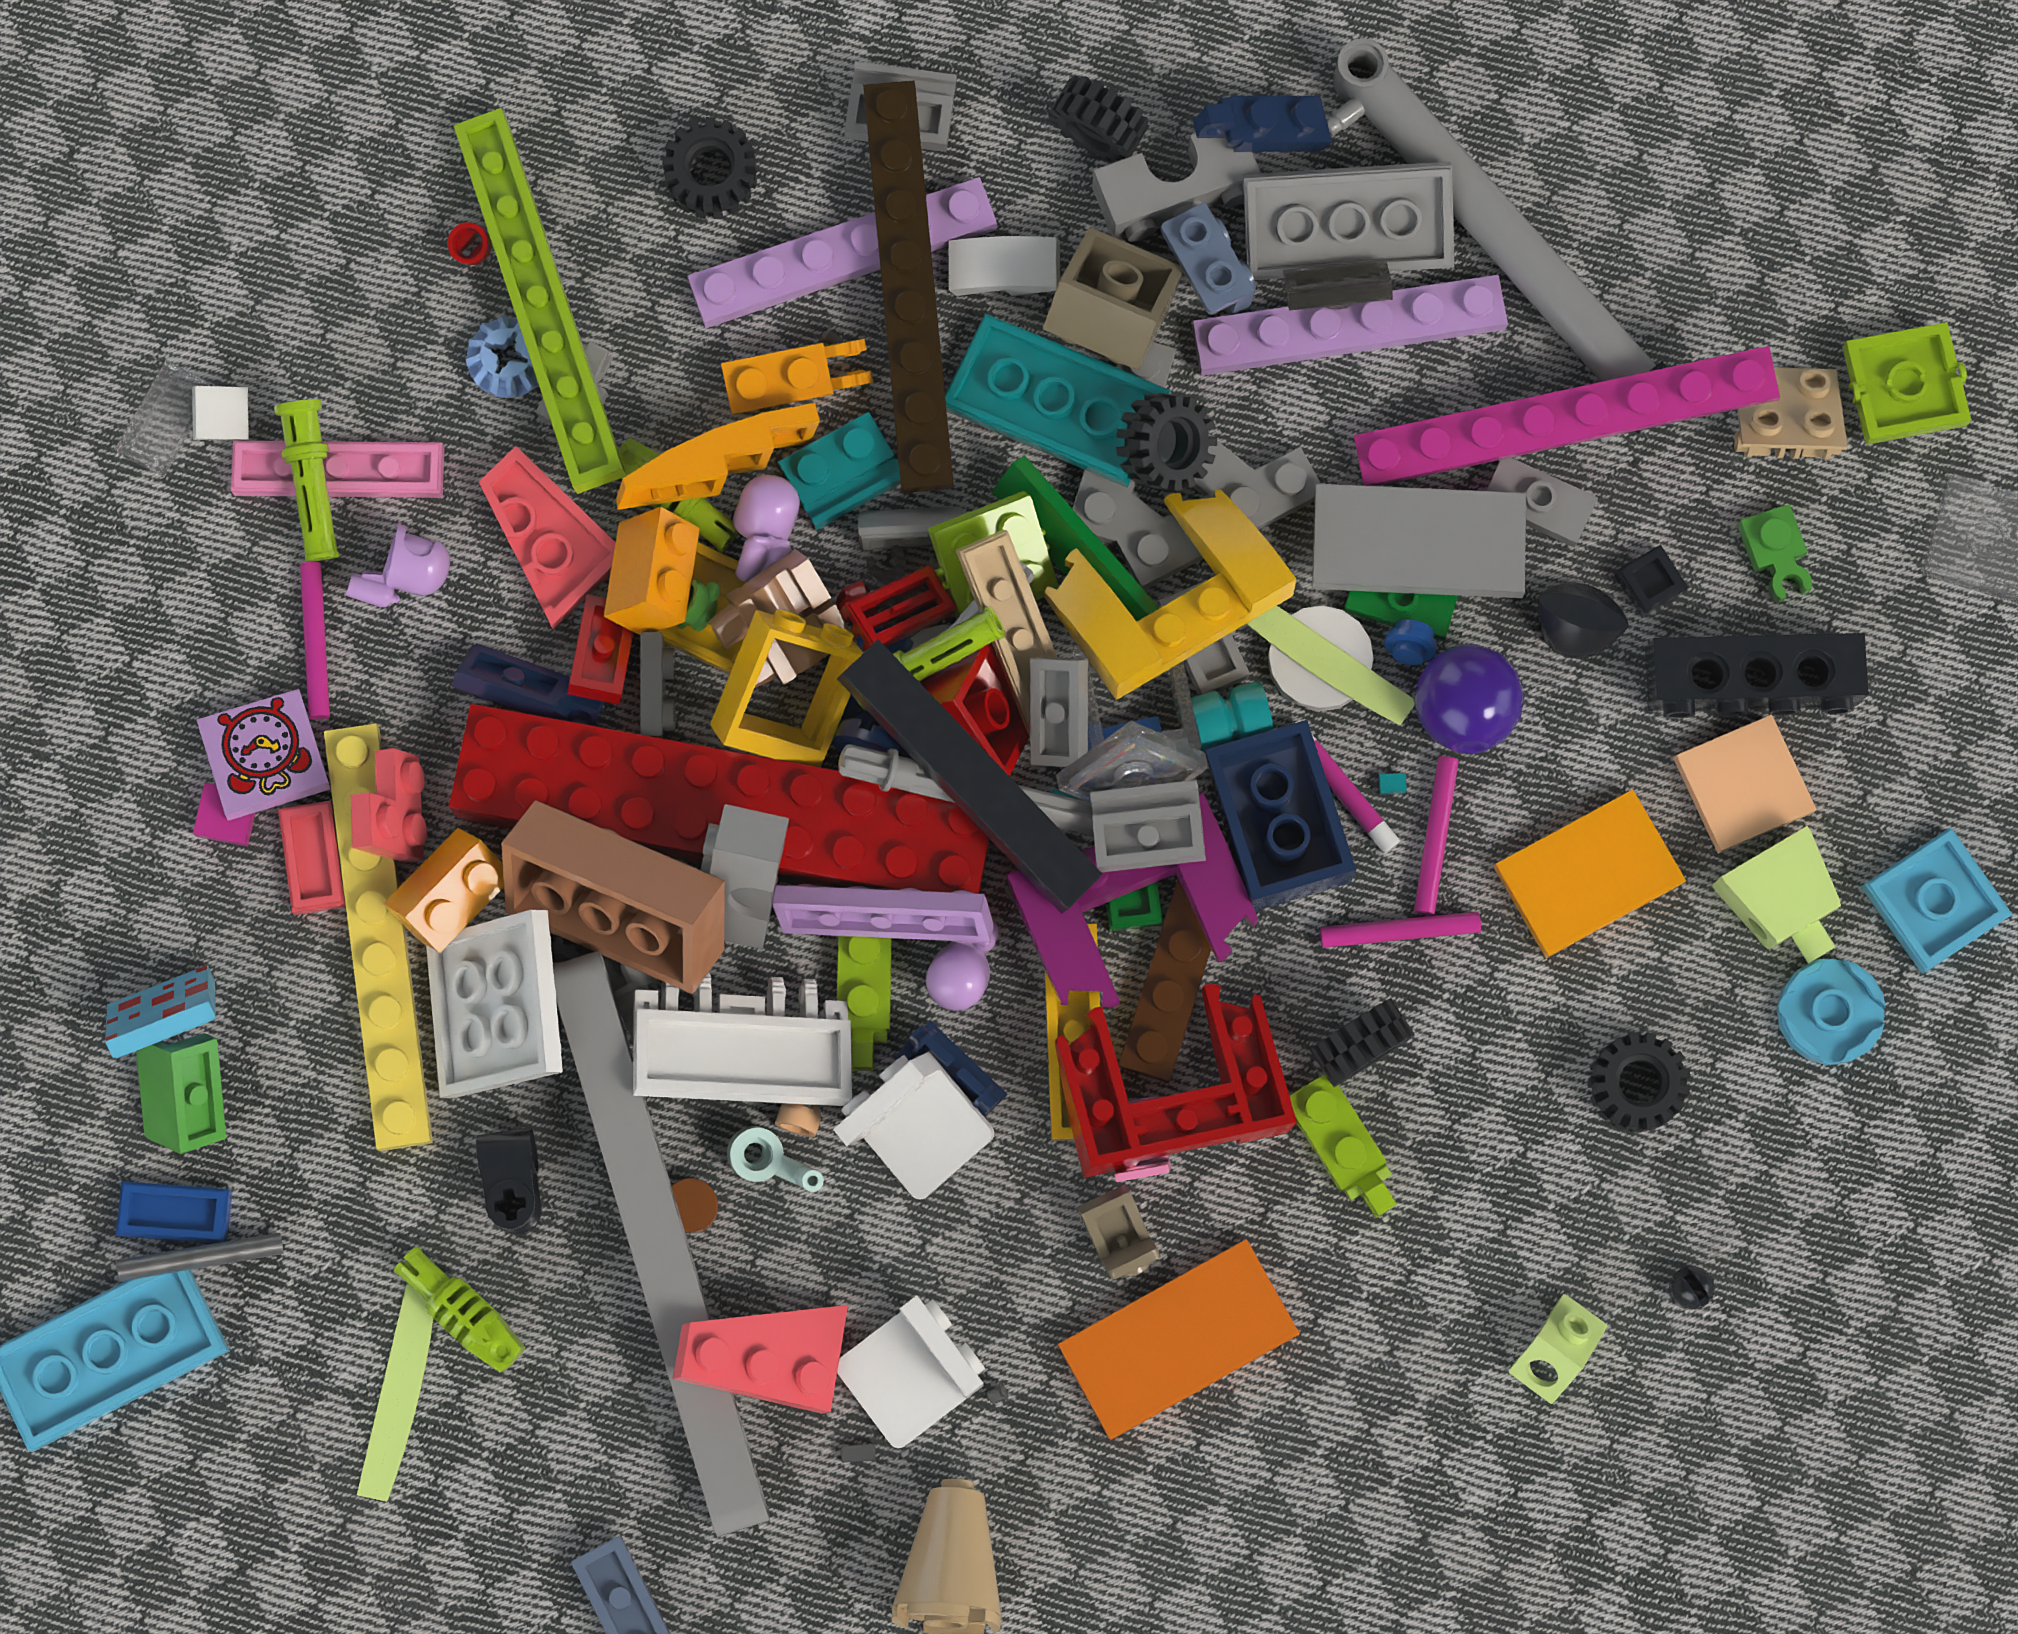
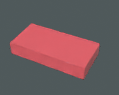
(312, 857)

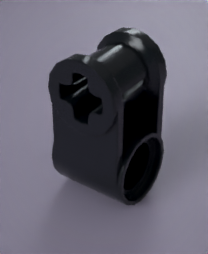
(510, 1169)

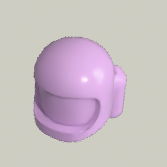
(766, 519)
(411, 566)
(960, 973)

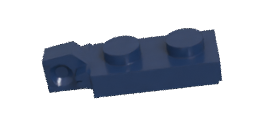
(1266, 123)
(523, 686)

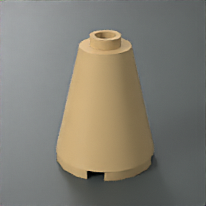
(950, 1566)

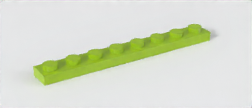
(539, 301)

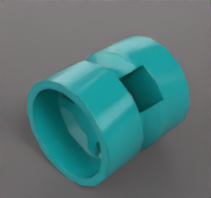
(1235, 718)

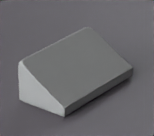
(901, 526)

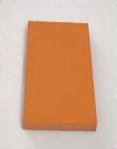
(1178, 1339)

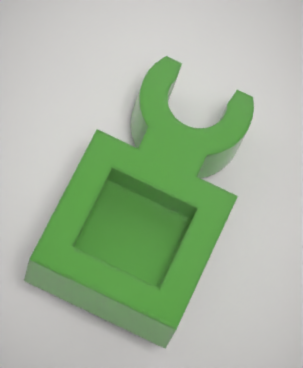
(1775, 544)

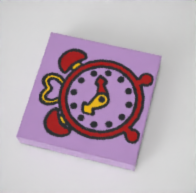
(263, 754)

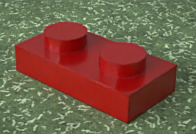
(599, 655)

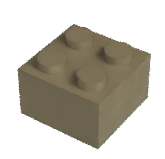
(1113, 298)

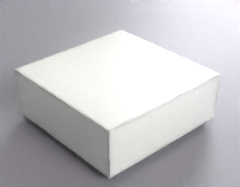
(220, 413)

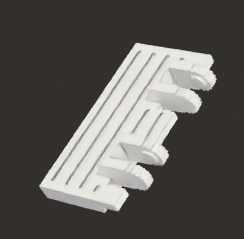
(740, 1049)

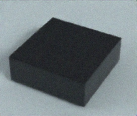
(1651, 581)

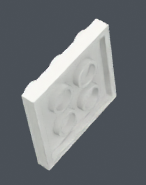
(495, 1005)

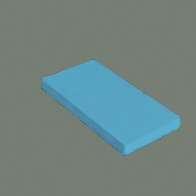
(106, 1354)

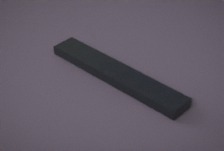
(969, 776)

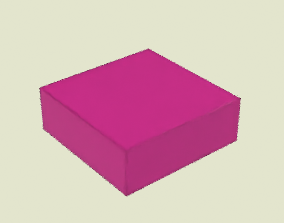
(213, 824)

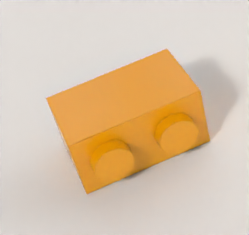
(651, 571)
(447, 890)

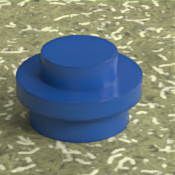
(1411, 642)

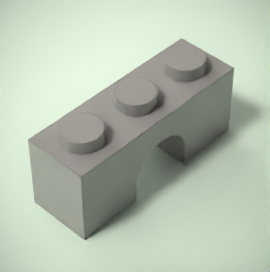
(1139, 202)
(747, 857)

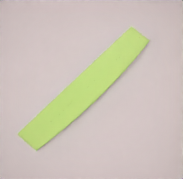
(1332, 664)
(397, 1397)

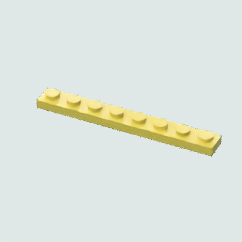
(378, 955)

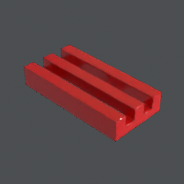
(865, 626)

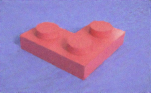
(392, 819)

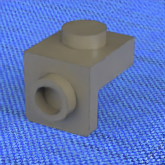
(1118, 1233)

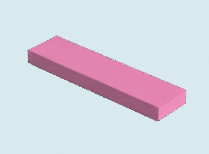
(349, 469)

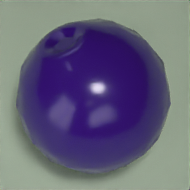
(1469, 698)

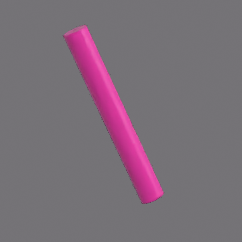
(314, 641)
(1436, 835)
(1400, 929)

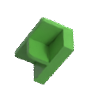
(182, 1093)

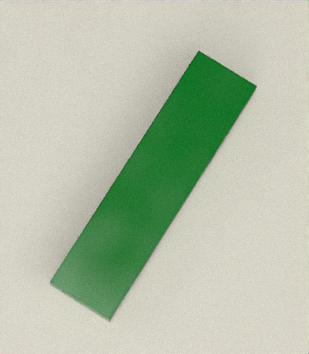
(1068, 531)

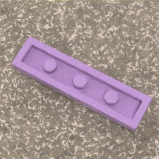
(883, 913)

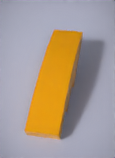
(703, 463)

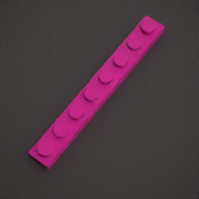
(1567, 417)

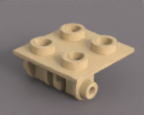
(1803, 419)

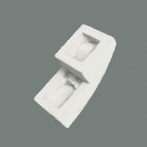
(1004, 263)

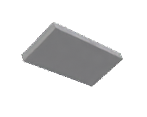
(1349, 217)
(1419, 541)

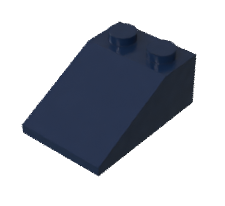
(1280, 815)

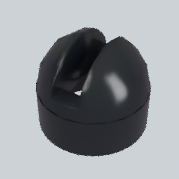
(1683, 1294)

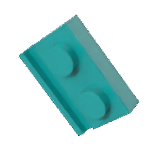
(842, 470)

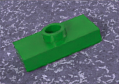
(1392, 607)

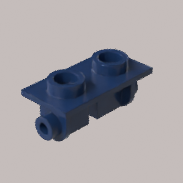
(970, 1078)

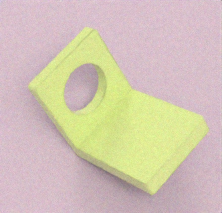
(1564, 1343)

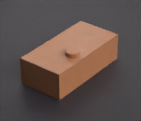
(615, 896)

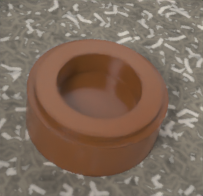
(696, 1204)

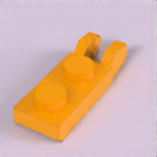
(789, 376)

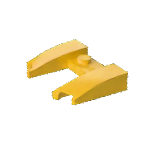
(1132, 652)

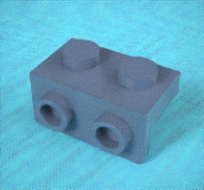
(1209, 261)

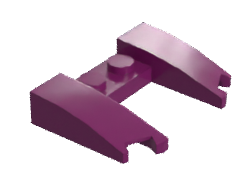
(1066, 940)

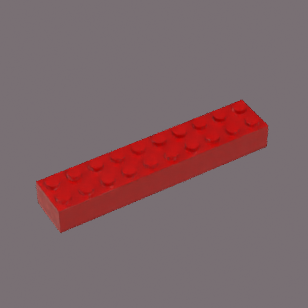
(670, 791)

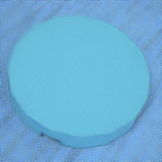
(1831, 1011)

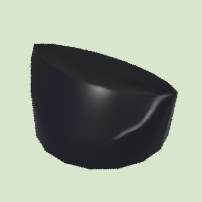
(1579, 620)

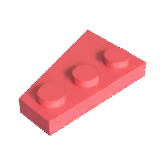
(549, 534)
(767, 1356)

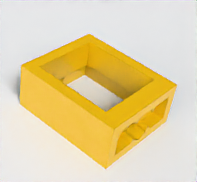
(772, 738)

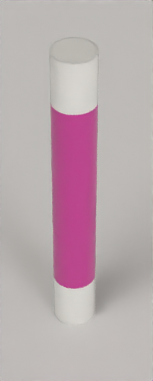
(1356, 803)

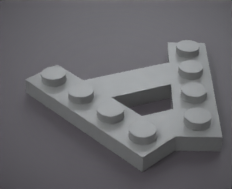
(1158, 545)

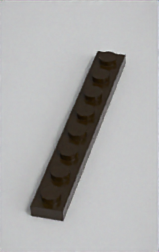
(908, 287)

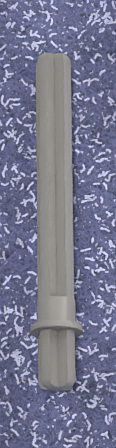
(906, 774)

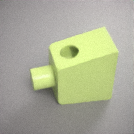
(1784, 895)

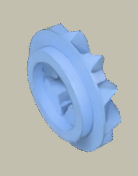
(483, 364)

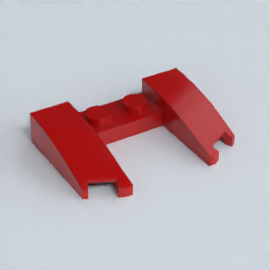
(1244, 1108)

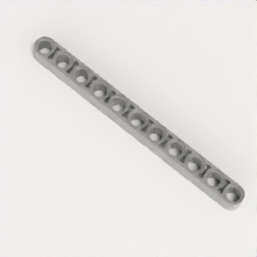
(655, 1235)

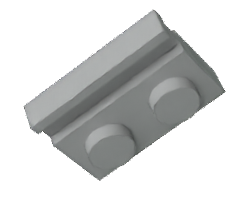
(934, 101)
(1147, 826)

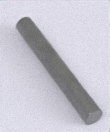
(199, 1257)

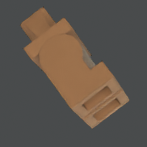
(788, 586)

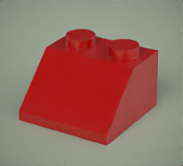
(983, 704)

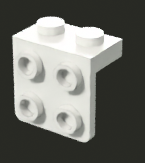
(917, 1124)
(910, 1372)

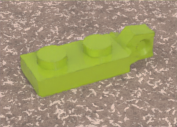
(866, 987)
(1343, 1144)

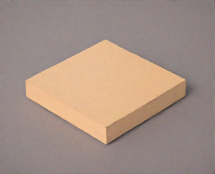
(1744, 784)

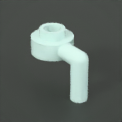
(771, 1162)

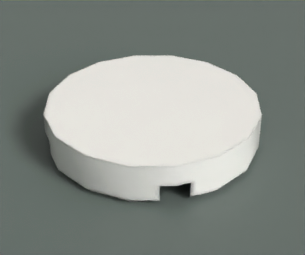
(1302, 686)

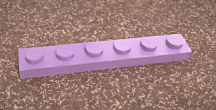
(829, 257)
(1320, 332)

